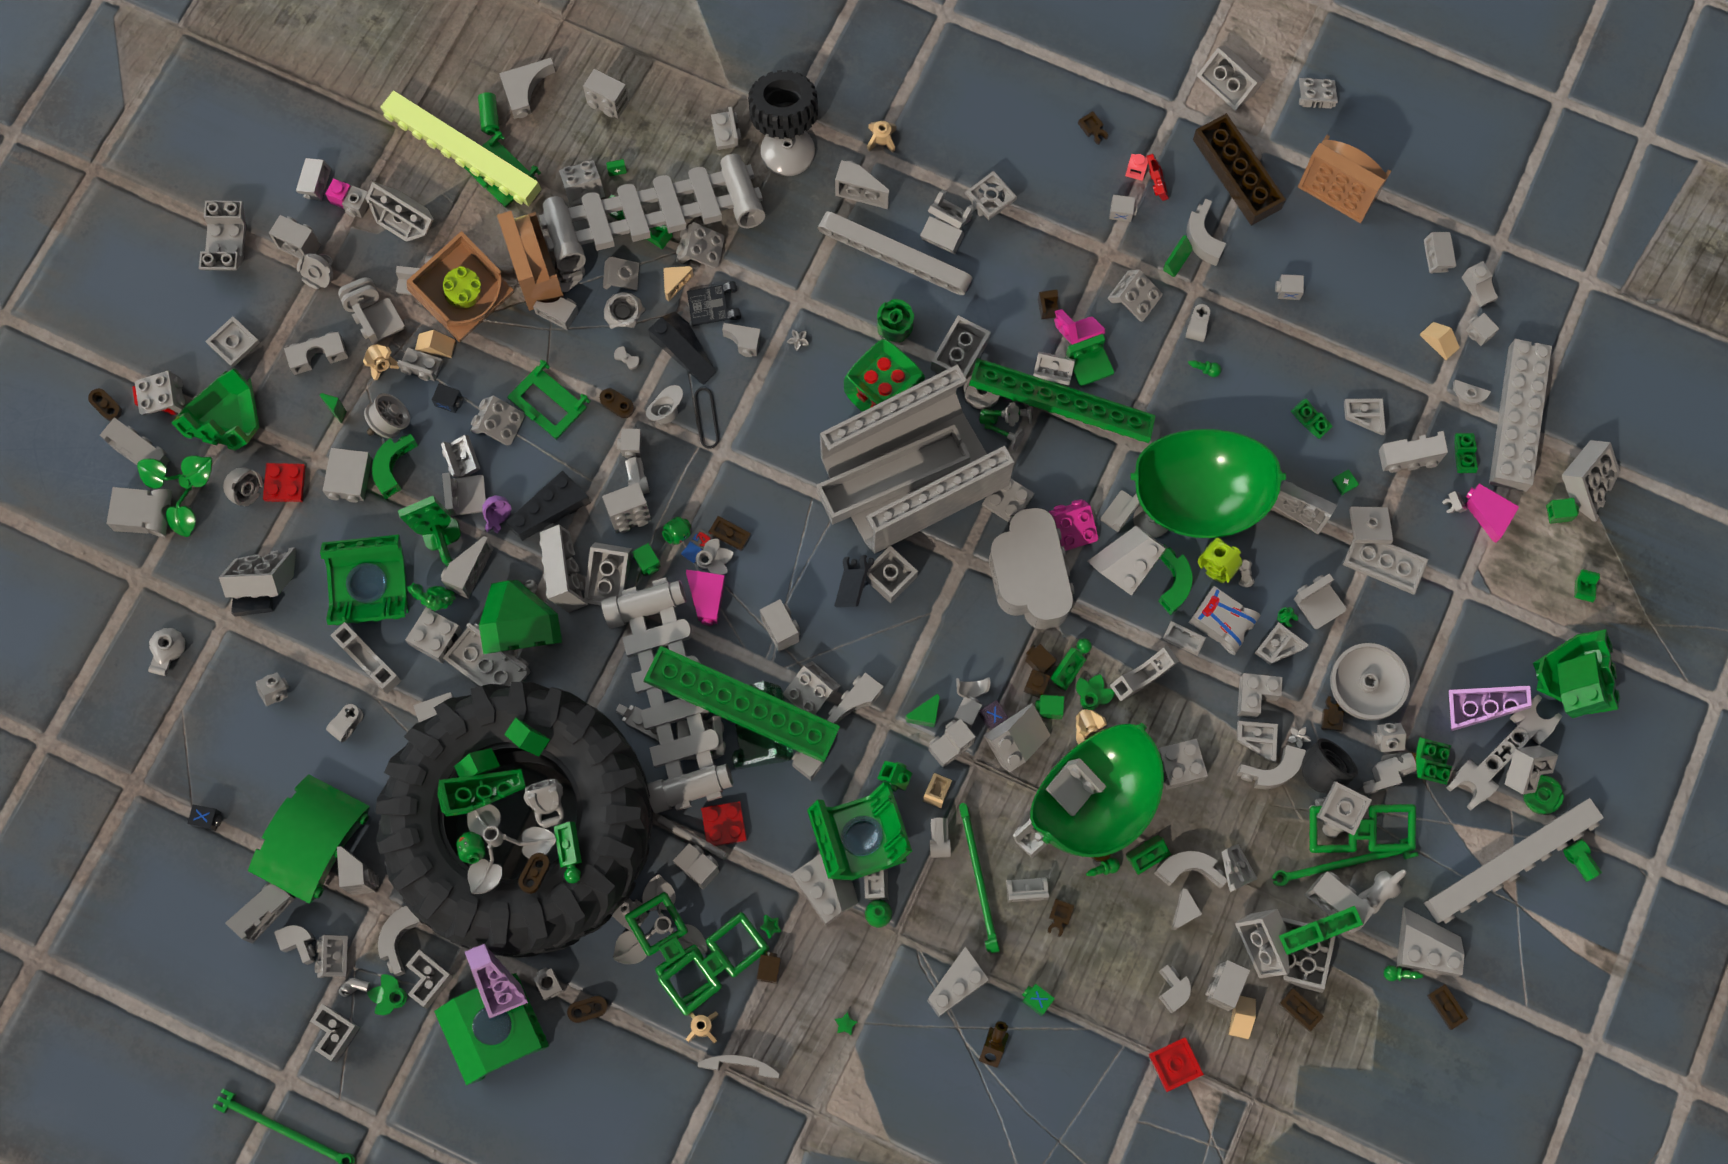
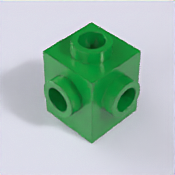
(899, 775)

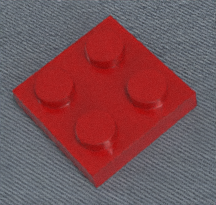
(284, 482)
(724, 824)
(1175, 1064)

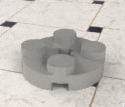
(977, 400)

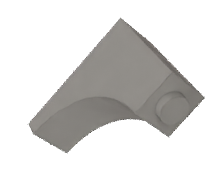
(521, 82)

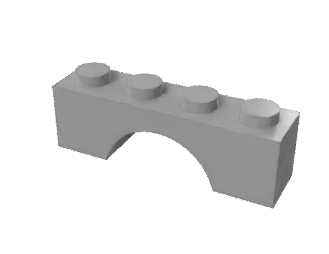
(365, 658)

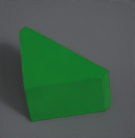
(925, 713)
(526, 737)
(477, 763)

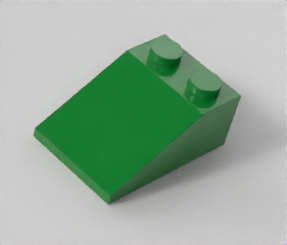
(1582, 686)

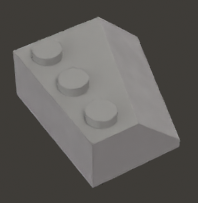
(1591, 477)
(1304, 506)
(1129, 559)
(258, 575)
(827, 896)
(1429, 946)
(1309, 965)

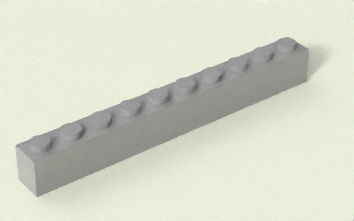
(1512, 861)

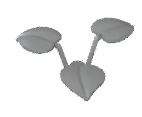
(484, 821)
(627, 946)

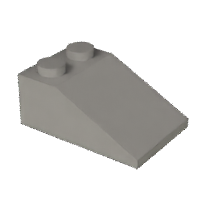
(858, 185)
(466, 569)
(606, 572)
(1017, 738)
(1261, 938)

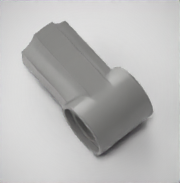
(636, 474)
(939, 838)

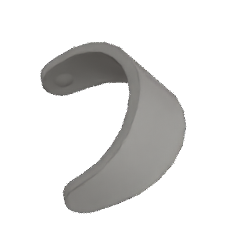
(973, 689)

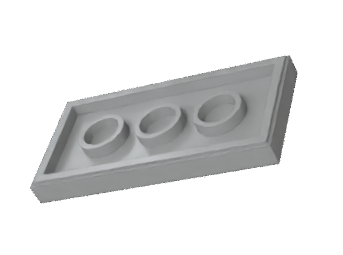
(1387, 564)

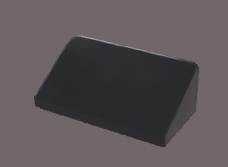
(249, 605)

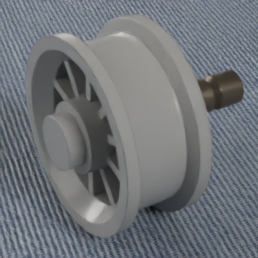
(386, 416)

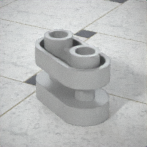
(358, 292)

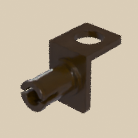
(995, 1044)

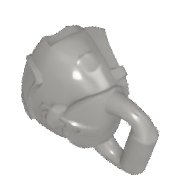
(545, 798)

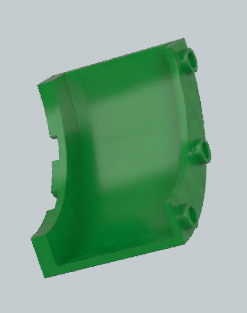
(305, 838)

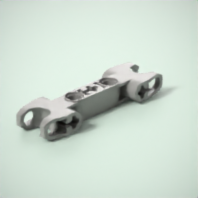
(1480, 777)

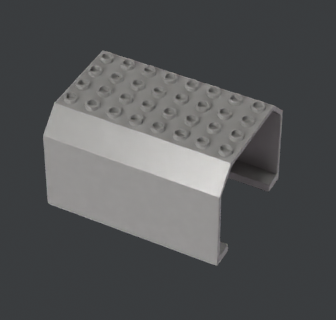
(900, 422)

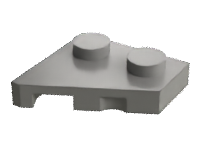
(1366, 413)
(1280, 645)
(1259, 738)
(1237, 868)

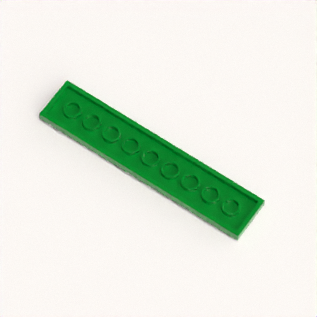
(1062, 400)
(741, 704)

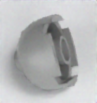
(242, 486)

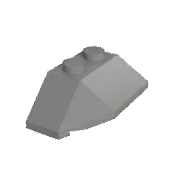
(398, 212)

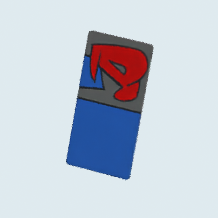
(696, 545)

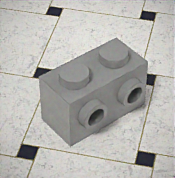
(942, 234)

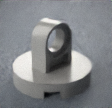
(316, 270)

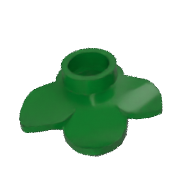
(1095, 690)
(385, 994)

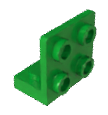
(1090, 360)

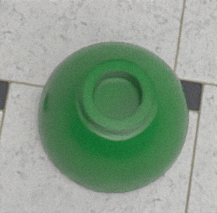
(878, 913)

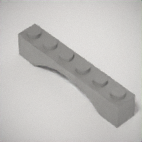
(862, 695)

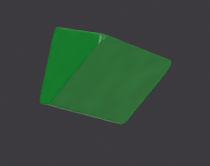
(1178, 257)
(334, 405)
(1148, 854)

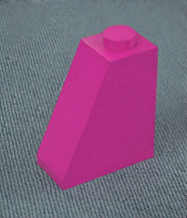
(1491, 511)
(706, 594)

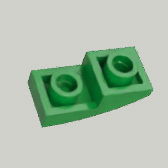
(1311, 419)
(1465, 452)

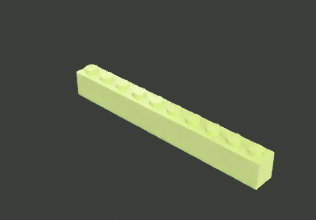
(461, 148)

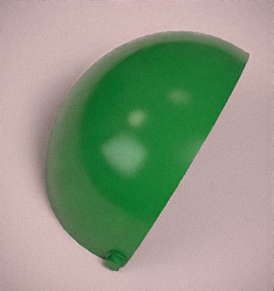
(1207, 482)
(1112, 819)

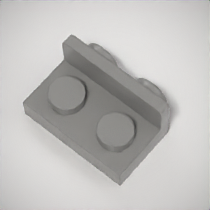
(725, 130)
(420, 364)
(331, 956)

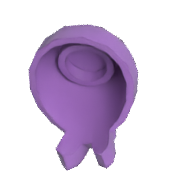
(495, 511)

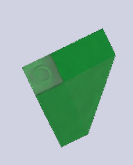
(221, 412)
(516, 619)
(1578, 646)

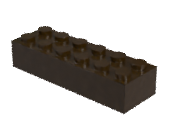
(1239, 169)

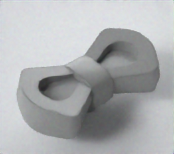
(631, 361)
(1246, 579)

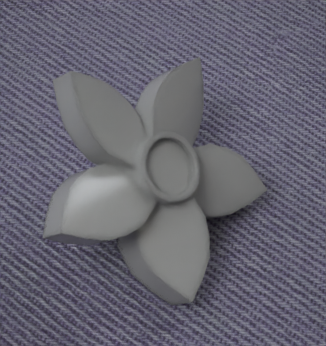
(798, 340)
(1299, 736)

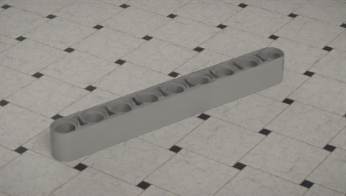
(895, 253)

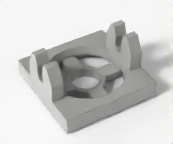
(1007, 194)
(952, 211)

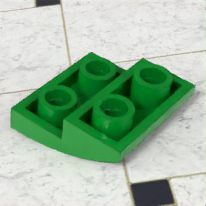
(1432, 761)

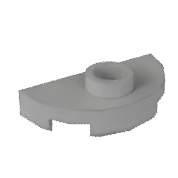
(1470, 394)

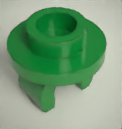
(1284, 616)

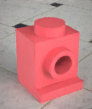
(1139, 163)

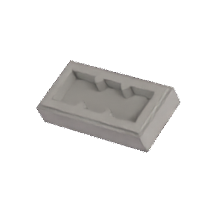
(1184, 638)

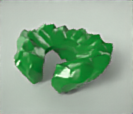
(434, 598)

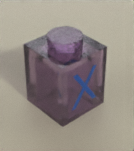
(993, 715)

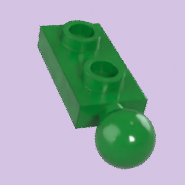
(1071, 664)
(568, 850)

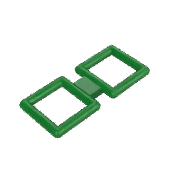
(1366, 830)
(669, 946)
(713, 963)

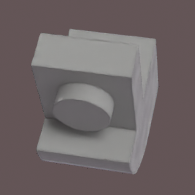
(296, 937)
(1179, 990)

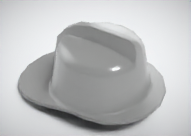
(664, 407)

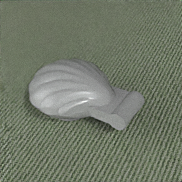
(165, 646)

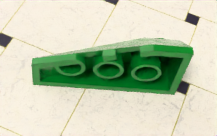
(472, 792)

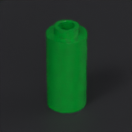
(488, 113)

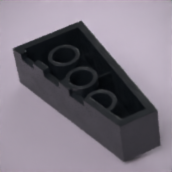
(549, 505)

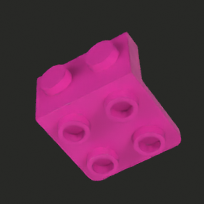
(1078, 330)
(1075, 524)

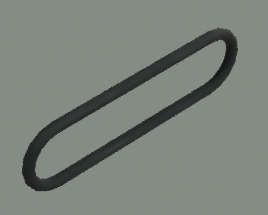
(698, 418)

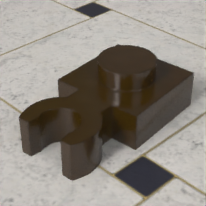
(1092, 126)
(1331, 717)
(1061, 914)

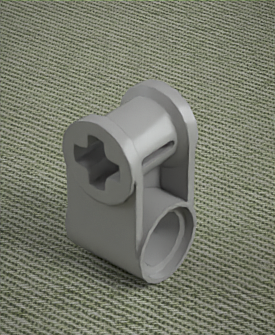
(1198, 325)
(344, 724)

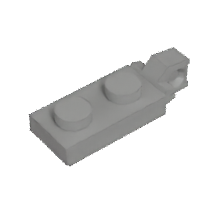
(633, 718)

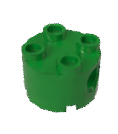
(895, 320)

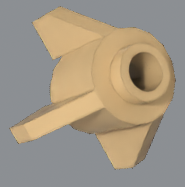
(881, 135)
(379, 360)
(1088, 724)
(706, 1031)

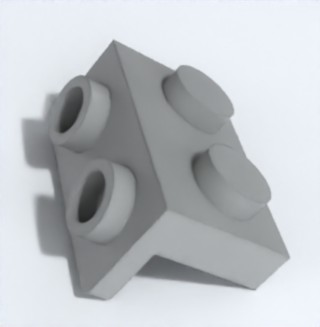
(1054, 368)
(460, 457)
(1029, 839)

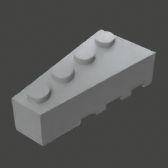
(561, 569)

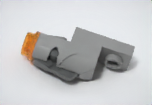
(1389, 772)

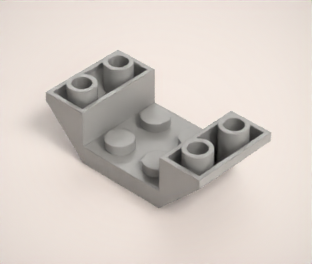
(224, 236)

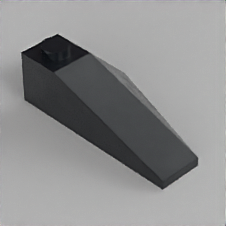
(680, 342)

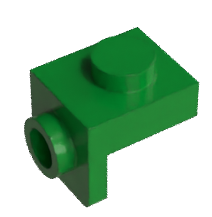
(1586, 585)

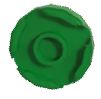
(1547, 796)

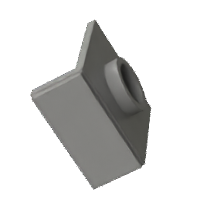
(620, 273)

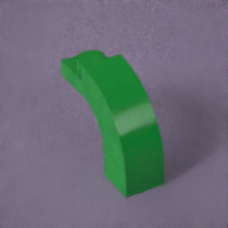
(384, 463)
(1182, 581)

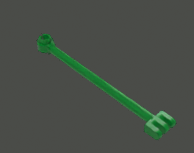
(1338, 864)
(992, 942)
(229, 1103)

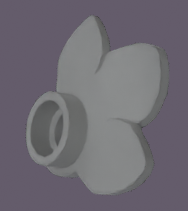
(717, 557)

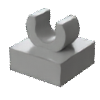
(1456, 501)

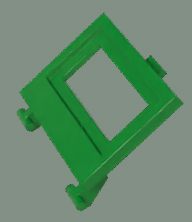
(496, 148)
(556, 392)

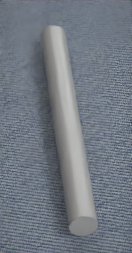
(692, 837)

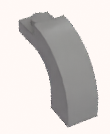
(1202, 243)
(1144, 674)
(1267, 779)
(1190, 861)
(390, 936)

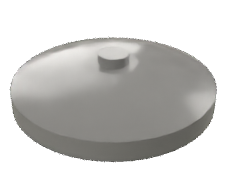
(1369, 681)

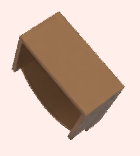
(1343, 178)
(530, 258)
(428, 281)

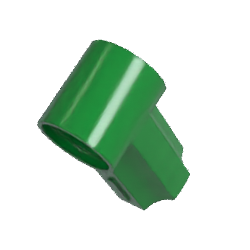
(1579, 855)

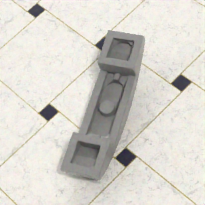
(714, 1064)

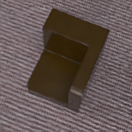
(1048, 303)

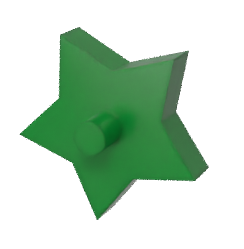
(770, 926)
(845, 1024)

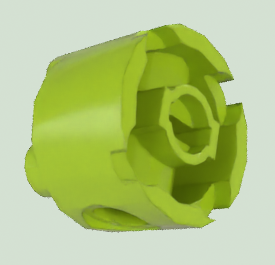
(462, 287)
(1220, 561)

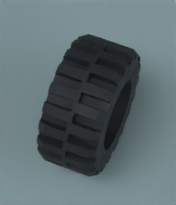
(788, 120)

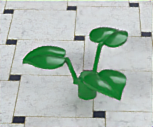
(195, 472)

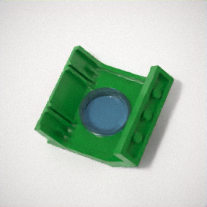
(365, 579)
(860, 835)
(485, 1043)

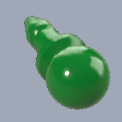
(1212, 369)
(1111, 866)
(1393, 973)

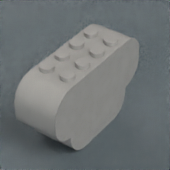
(1031, 570)

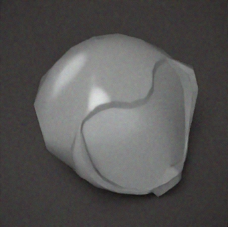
(622, 306)

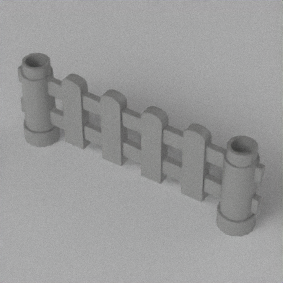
(567, 242)
(679, 787)

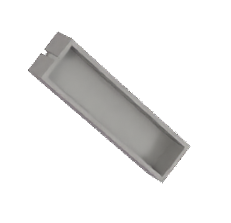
(1520, 415)
(893, 474)

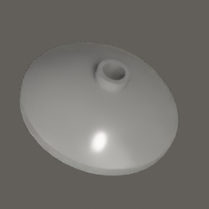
(790, 159)

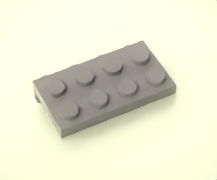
(481, 668)

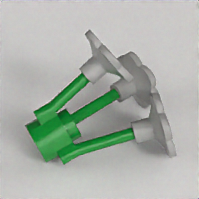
(1011, 416)

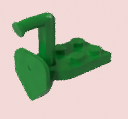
(434, 524)

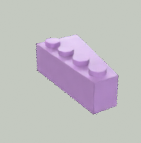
(1484, 704)
(495, 983)

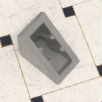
(1185, 910)

